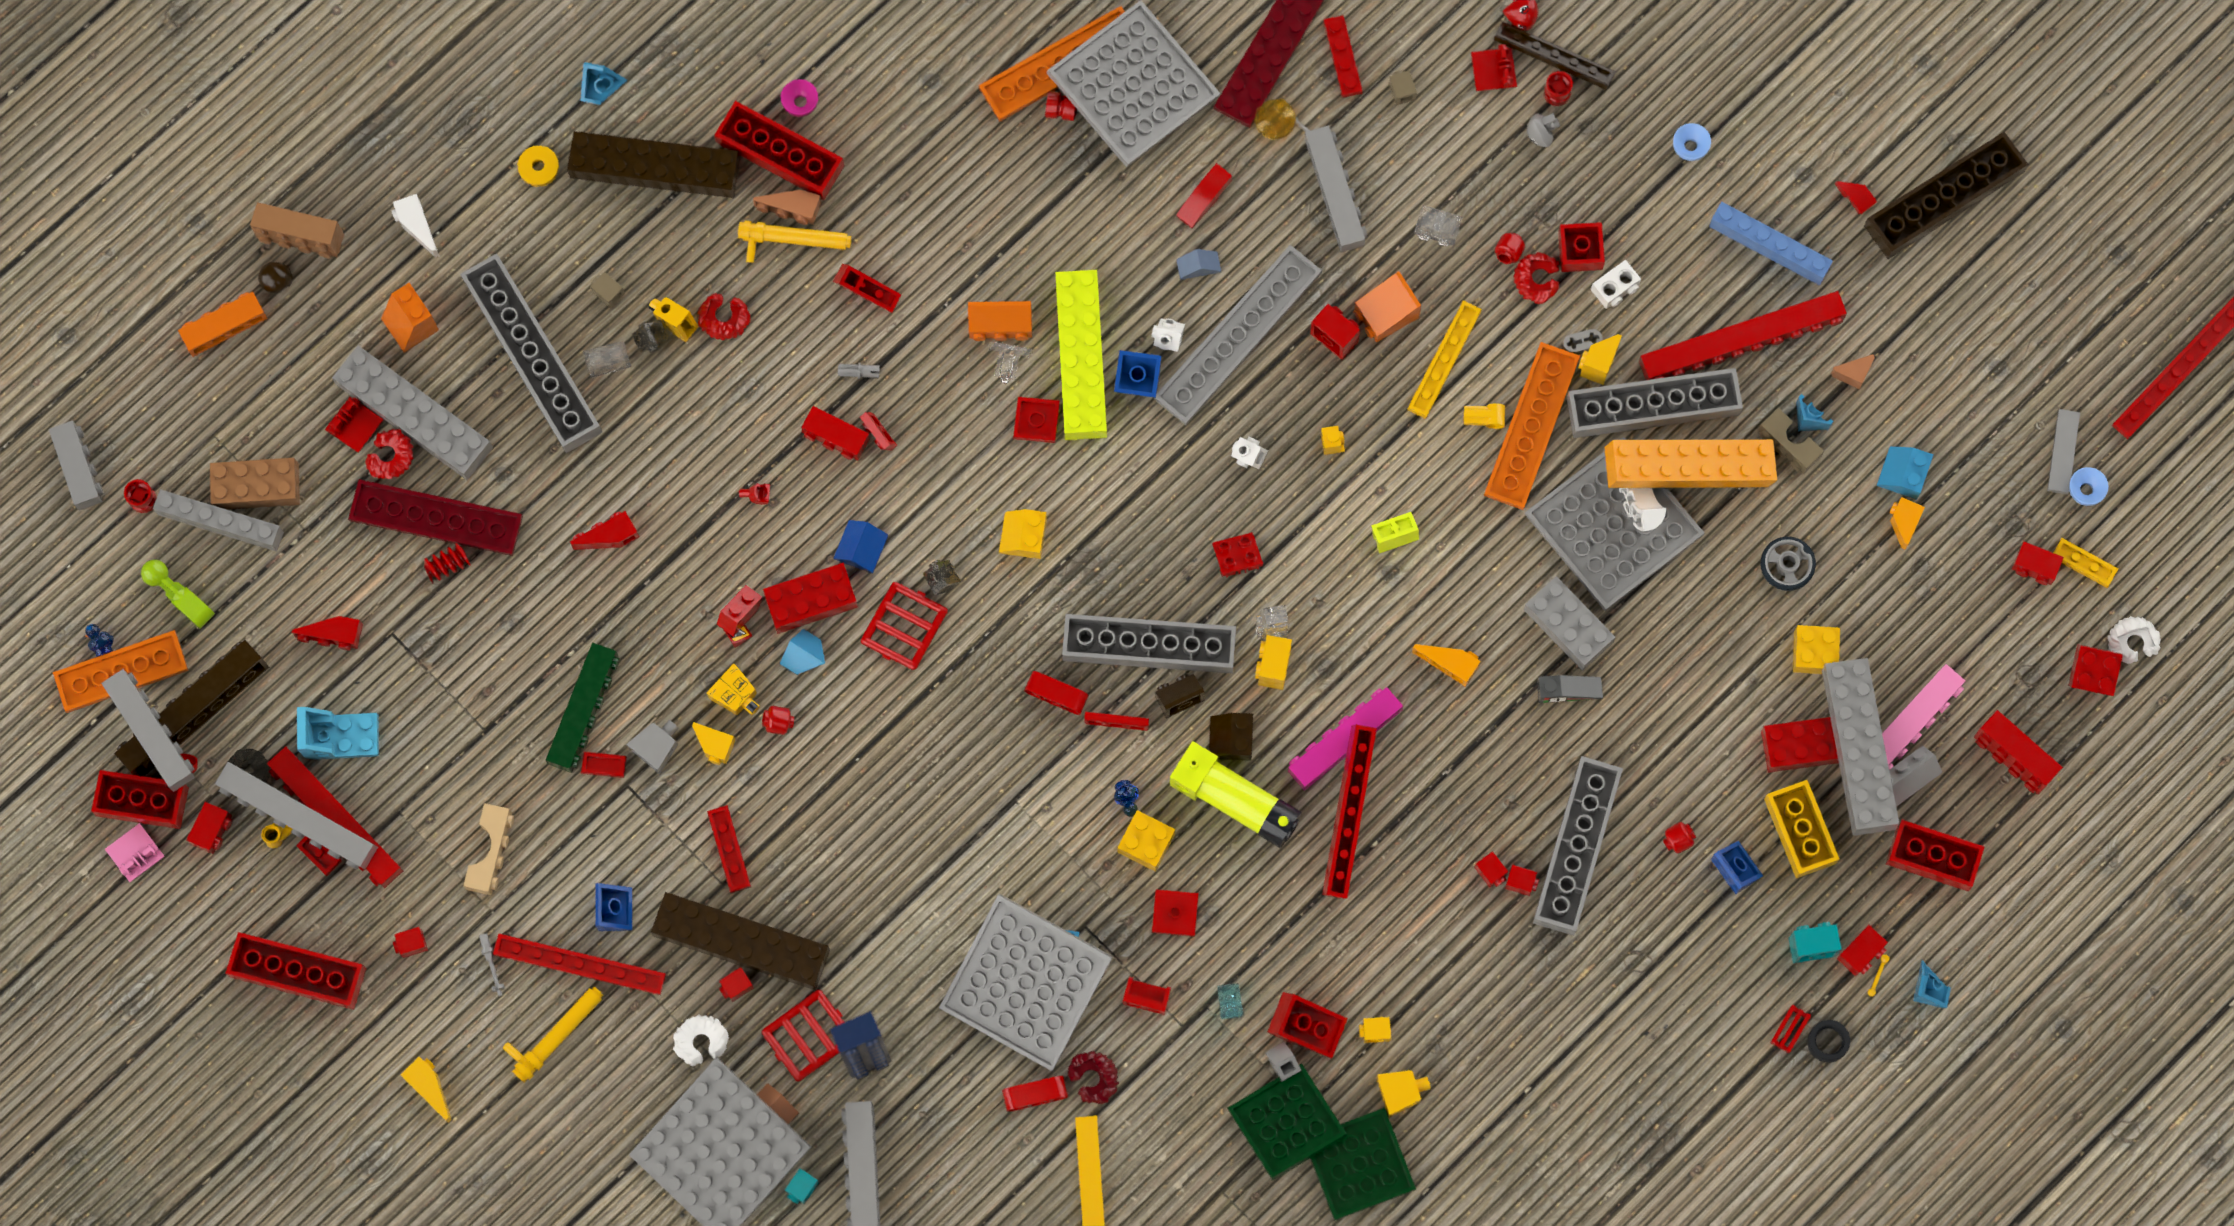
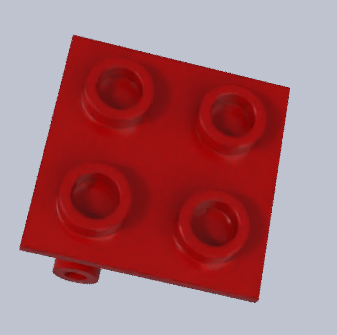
(1494, 69)
(354, 424)
(1237, 554)

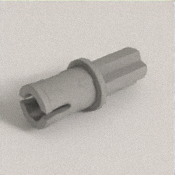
(858, 370)

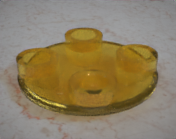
(1275, 119)

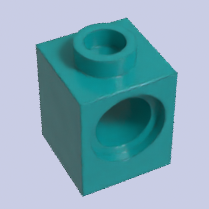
(801, 1187)

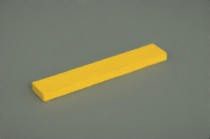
(1444, 359)
(1089, 1171)

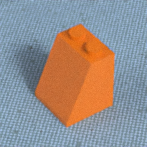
(1387, 308)
(408, 318)

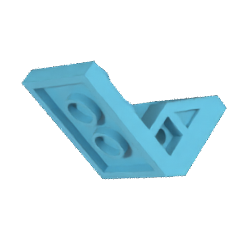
(336, 736)

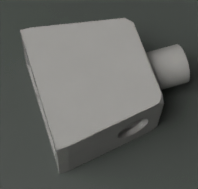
(655, 745)

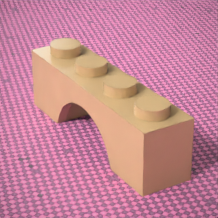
(482, 876)

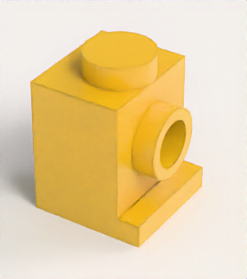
(1332, 440)

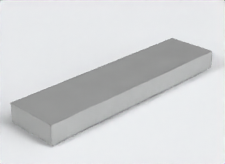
(2063, 451)

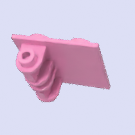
(134, 852)

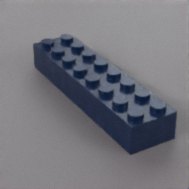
(861, 1045)

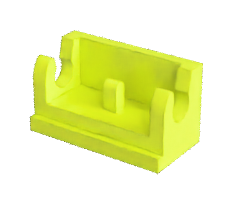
(1395, 532)

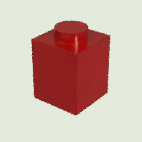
(1491, 870)
(1522, 880)
(410, 942)
(735, 985)

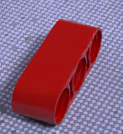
(1056, 692)
(1035, 1093)

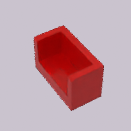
(1146, 996)

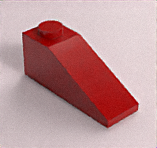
(867, 287)

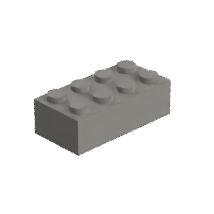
(1569, 623)

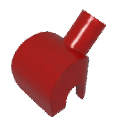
(757, 493)

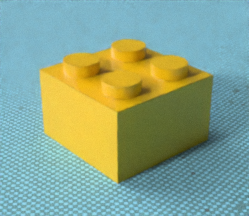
(1814, 648)
(1274, 664)
(1146, 840)

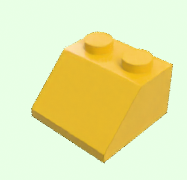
(1598, 360)
(1023, 533)

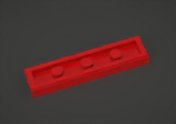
(729, 849)

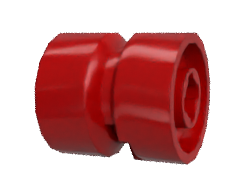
(1558, 88)
(1059, 106)
(140, 496)

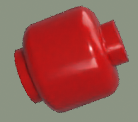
(1509, 248)
(777, 720)
(1679, 837)

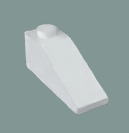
(413, 220)

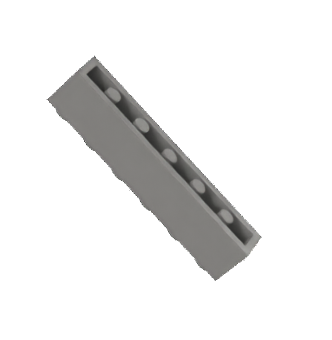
(1335, 188)
(218, 520)
(148, 729)

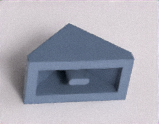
(1198, 264)

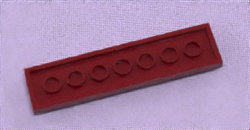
(1266, 59)
(435, 517)

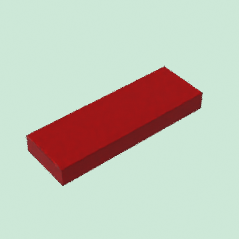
(1116, 721)

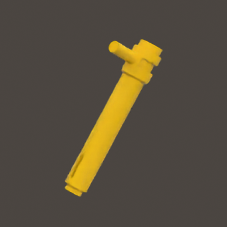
(761, 232)
(534, 1059)

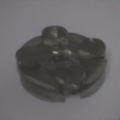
(256, 759)

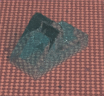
(1229, 1001)

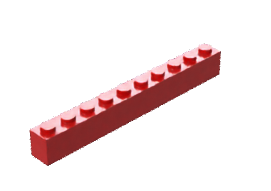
(1743, 337)

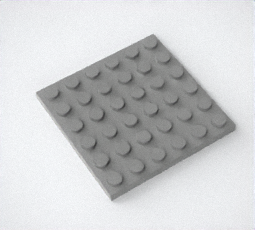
(1133, 83)
(1598, 539)
(1026, 982)
(720, 1149)

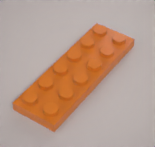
(147, 660)

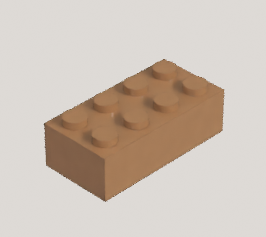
(297, 230)
(255, 483)

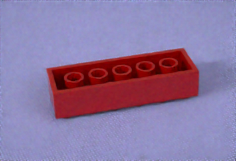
(779, 150)
(296, 970)

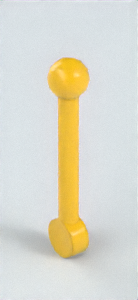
(1884, 959)

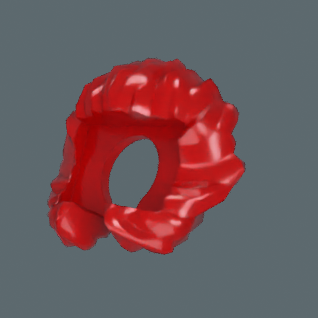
(1523, 277)
(723, 330)
(401, 461)

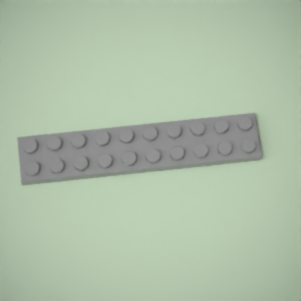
(1237, 335)

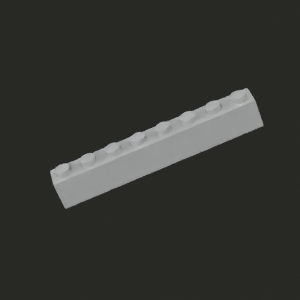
(295, 815)

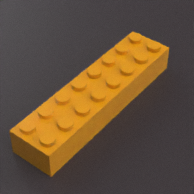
(1690, 463)

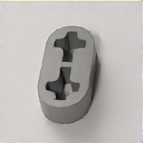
(1581, 337)

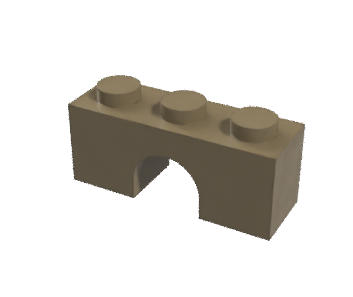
(1801, 455)

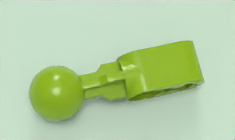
(156, 574)

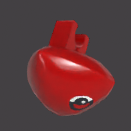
(1522, 13)

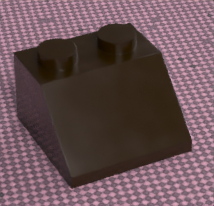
(1179, 695)
(1231, 736)

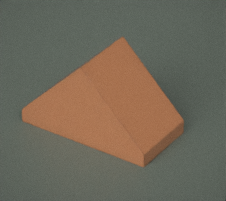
(1854, 371)
(778, 1103)

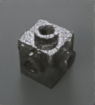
(650, 336)
(941, 576)

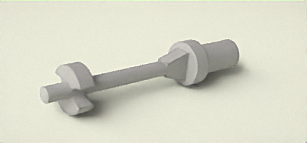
(487, 951)

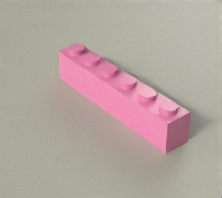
(1921, 713)

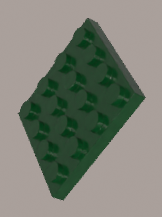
(1287, 1122)
(1363, 1166)

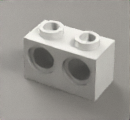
(1612, 281)

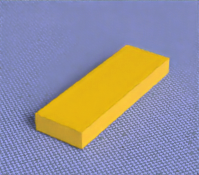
(2085, 563)

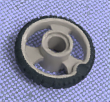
(1790, 582)

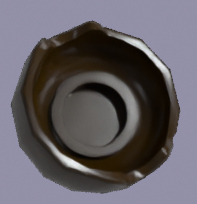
(275, 277)

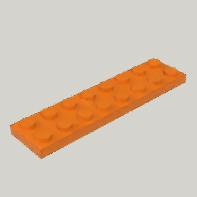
(1029, 78)
(1531, 426)

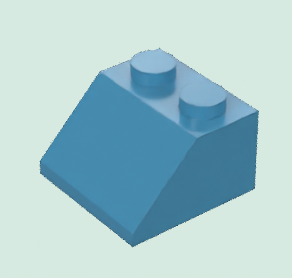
(1905, 470)

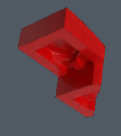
(1857, 194)

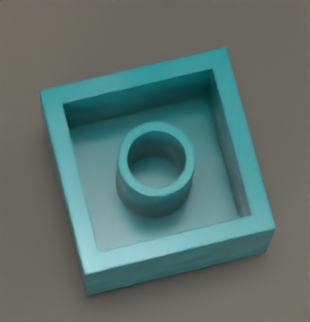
(1814, 943)

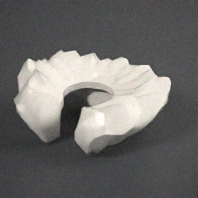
(2129, 627)
(695, 1026)

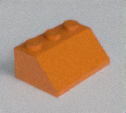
(1000, 320)

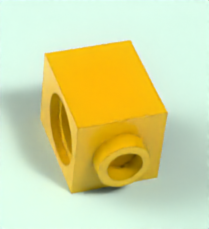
(1375, 1030)

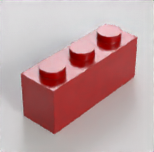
(835, 433)

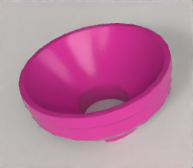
(797, 89)

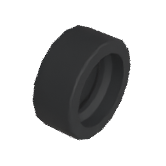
(1838, 1027)

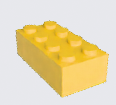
(1801, 829)

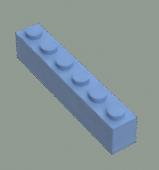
(1770, 243)

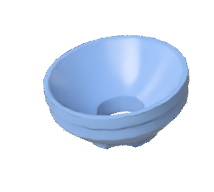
(1694, 133)
(2092, 477)

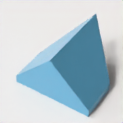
(599, 83)
(1809, 417)
(803, 653)
(1930, 988)

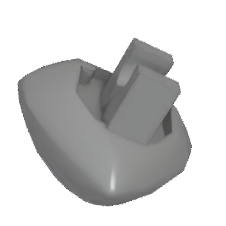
(1540, 129)

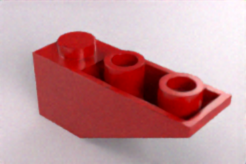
(611, 534)
(336, 631)

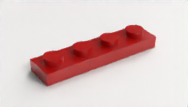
(1342, 56)

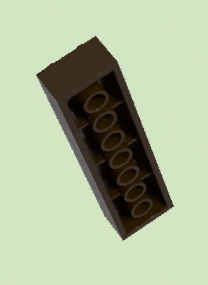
(653, 164)
(1946, 195)
(199, 702)
(740, 941)

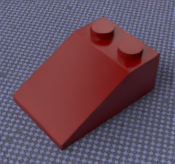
(1307, 1025)

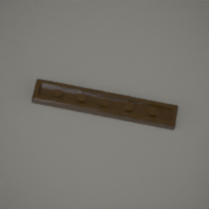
(1554, 55)

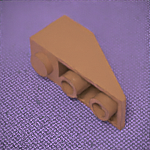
(792, 204)

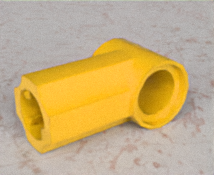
(1490, 416)
(283, 833)

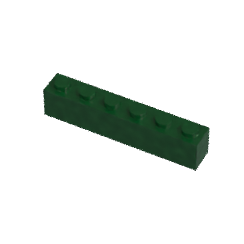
(582, 708)

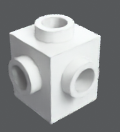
(1168, 334)
(1248, 452)

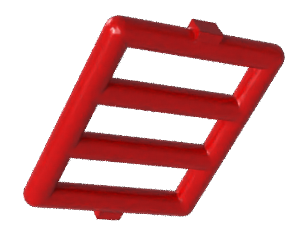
(931, 628)
(784, 1021)

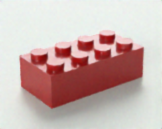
(810, 598)
(1799, 744)
(2017, 752)
(138, 800)
(1935, 855)

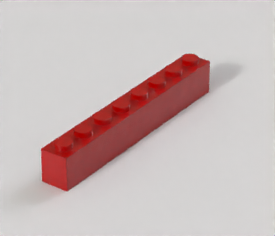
(318, 798)
(1349, 811)

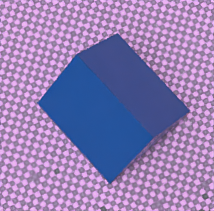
(1137, 373)
(861, 545)
(1736, 867)
(613, 907)

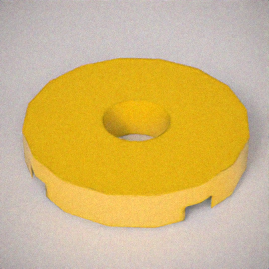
(538, 154)

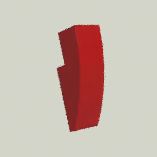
(1204, 195)

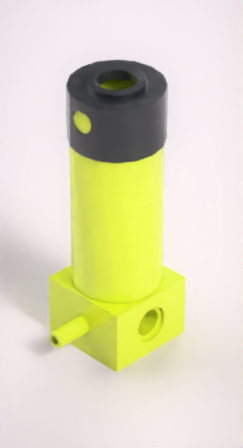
(1204, 777)

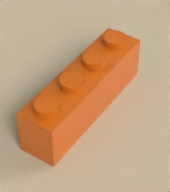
(222, 323)

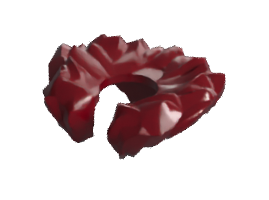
(1107, 1073)

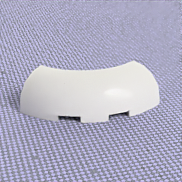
(1643, 507)

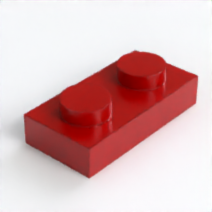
(874, 426)
(319, 857)

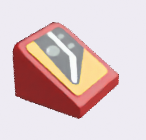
(741, 636)

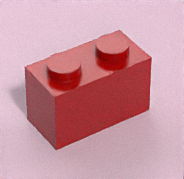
(2037, 563)
(739, 610)
(209, 828)
(1862, 951)

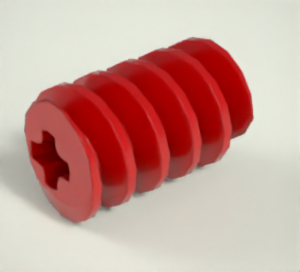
(446, 562)

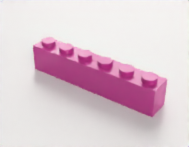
(1333, 747)

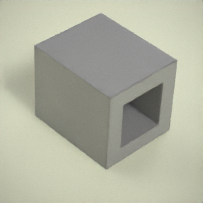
(1283, 1061)

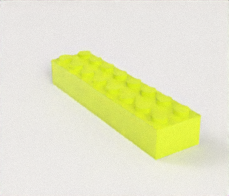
(1081, 355)

